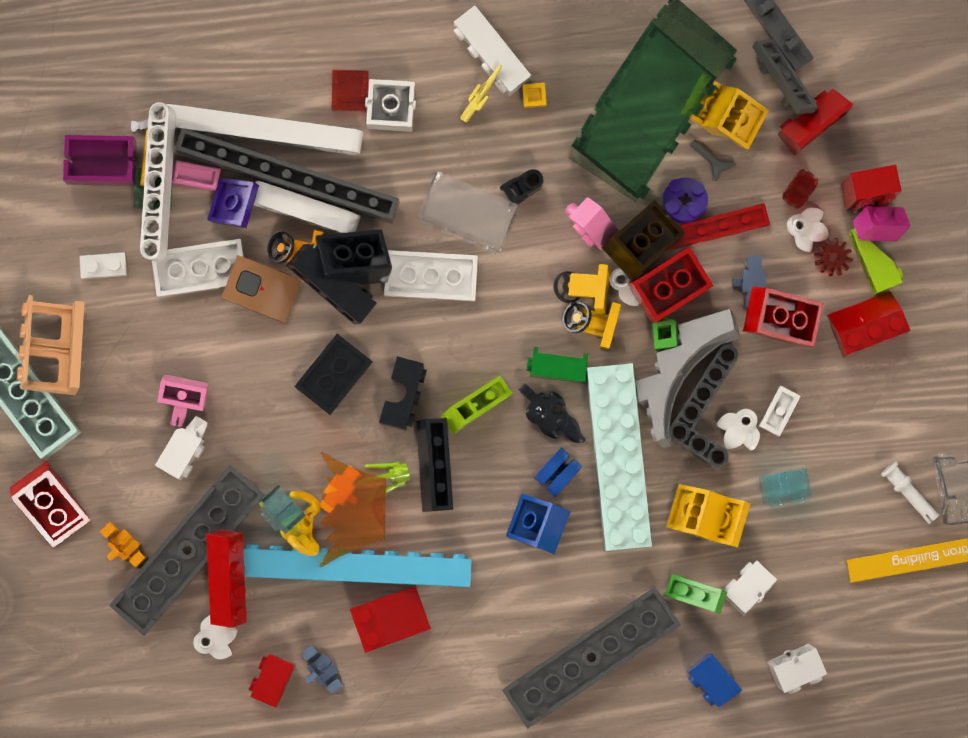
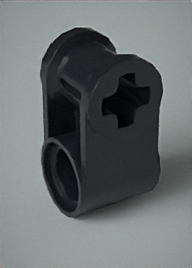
(521, 187)

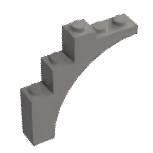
(696, 341)

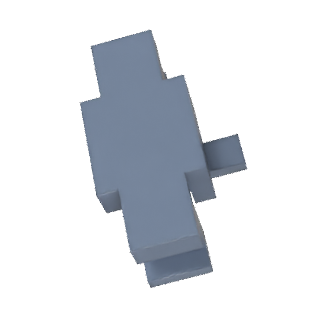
(752, 277)
(321, 669)

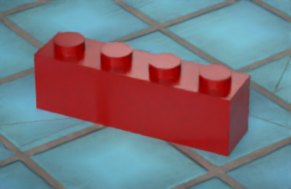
(226, 578)

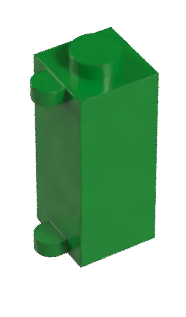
(557, 367)

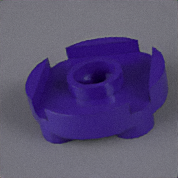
(685, 187)

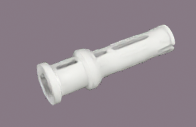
(903, 484)

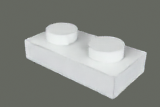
(103, 265)
(779, 411)

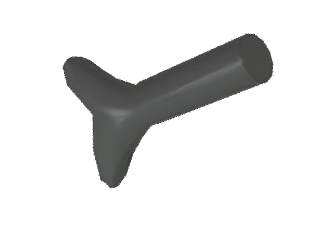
(718, 164)

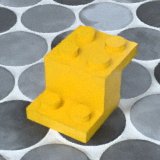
(731, 115)
(708, 515)

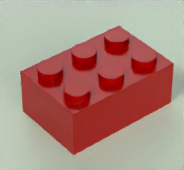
(871, 188)
(670, 285)
(783, 316)

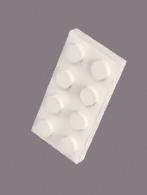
(195, 267)
(432, 276)

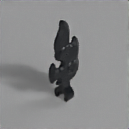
(549, 422)

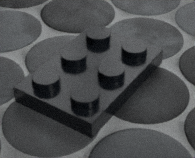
(333, 374)

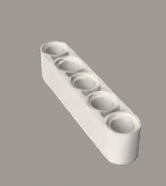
(305, 209)

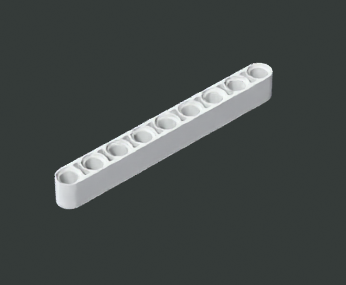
(268, 130)

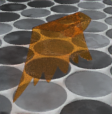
(358, 508)

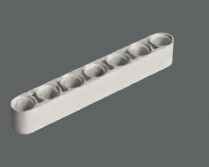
(152, 172)

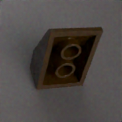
(643, 240)

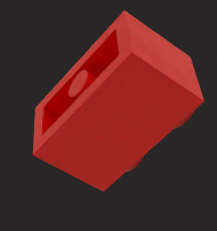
(272, 680)

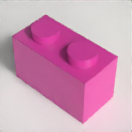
(881, 223)

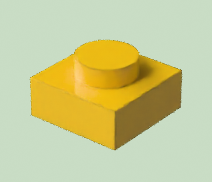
(534, 95)

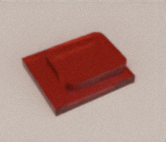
(349, 90)

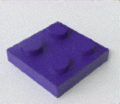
(233, 202)

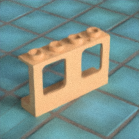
(65, 350)

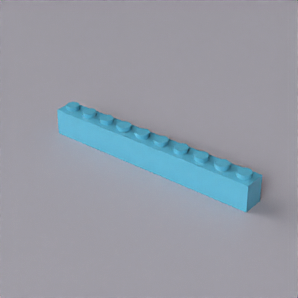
(359, 567)

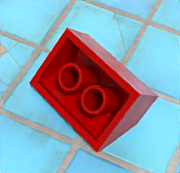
(809, 126)
(868, 323)

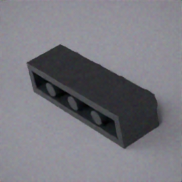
(341, 294)
(434, 464)

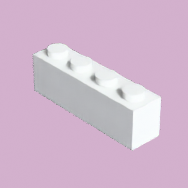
(491, 50)

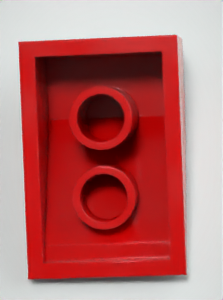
(49, 504)
(390, 619)

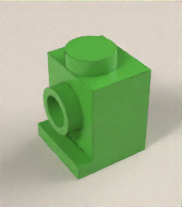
(661, 329)

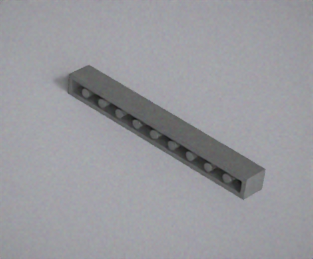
(287, 175)

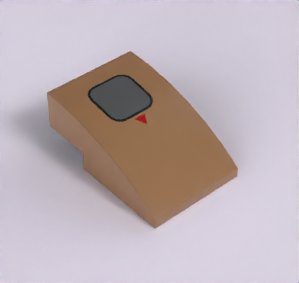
(261, 289)

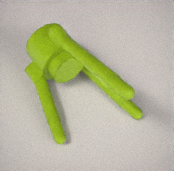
(398, 473)

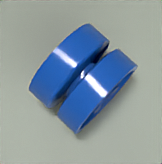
(558, 472)

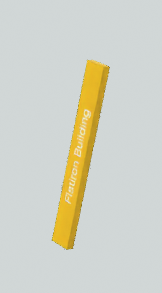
(907, 560)

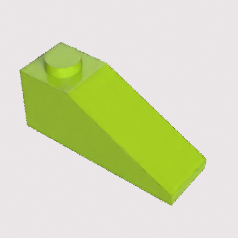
(877, 266)
(476, 404)

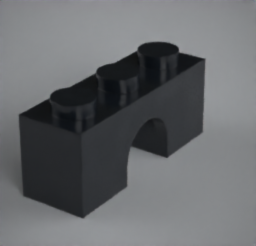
(399, 414)

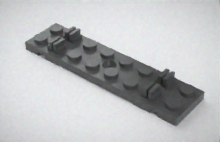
(170, 569)
(571, 673)

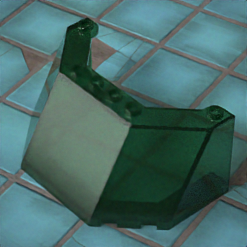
(652, 100)

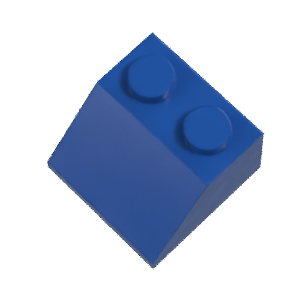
(538, 523)
(714, 681)

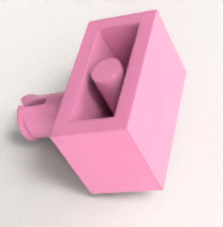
(591, 223)
(182, 394)

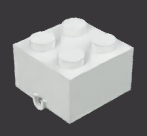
(390, 105)
(754, 582)
(798, 669)

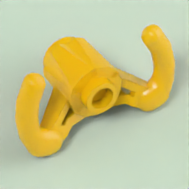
(303, 529)

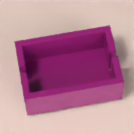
(99, 160)

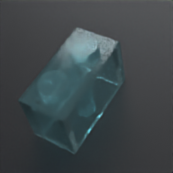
(785, 486)
(280, 510)

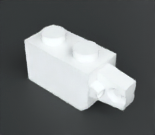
(183, 448)

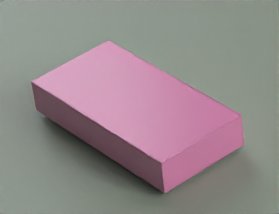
(196, 175)

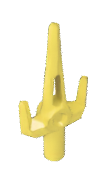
(477, 98)

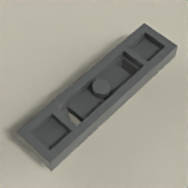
(781, 32)
(785, 77)

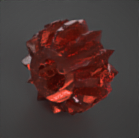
(800, 188)
(841, 257)

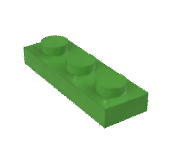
(696, 593)

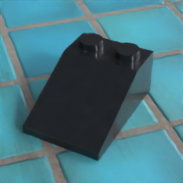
(355, 256)

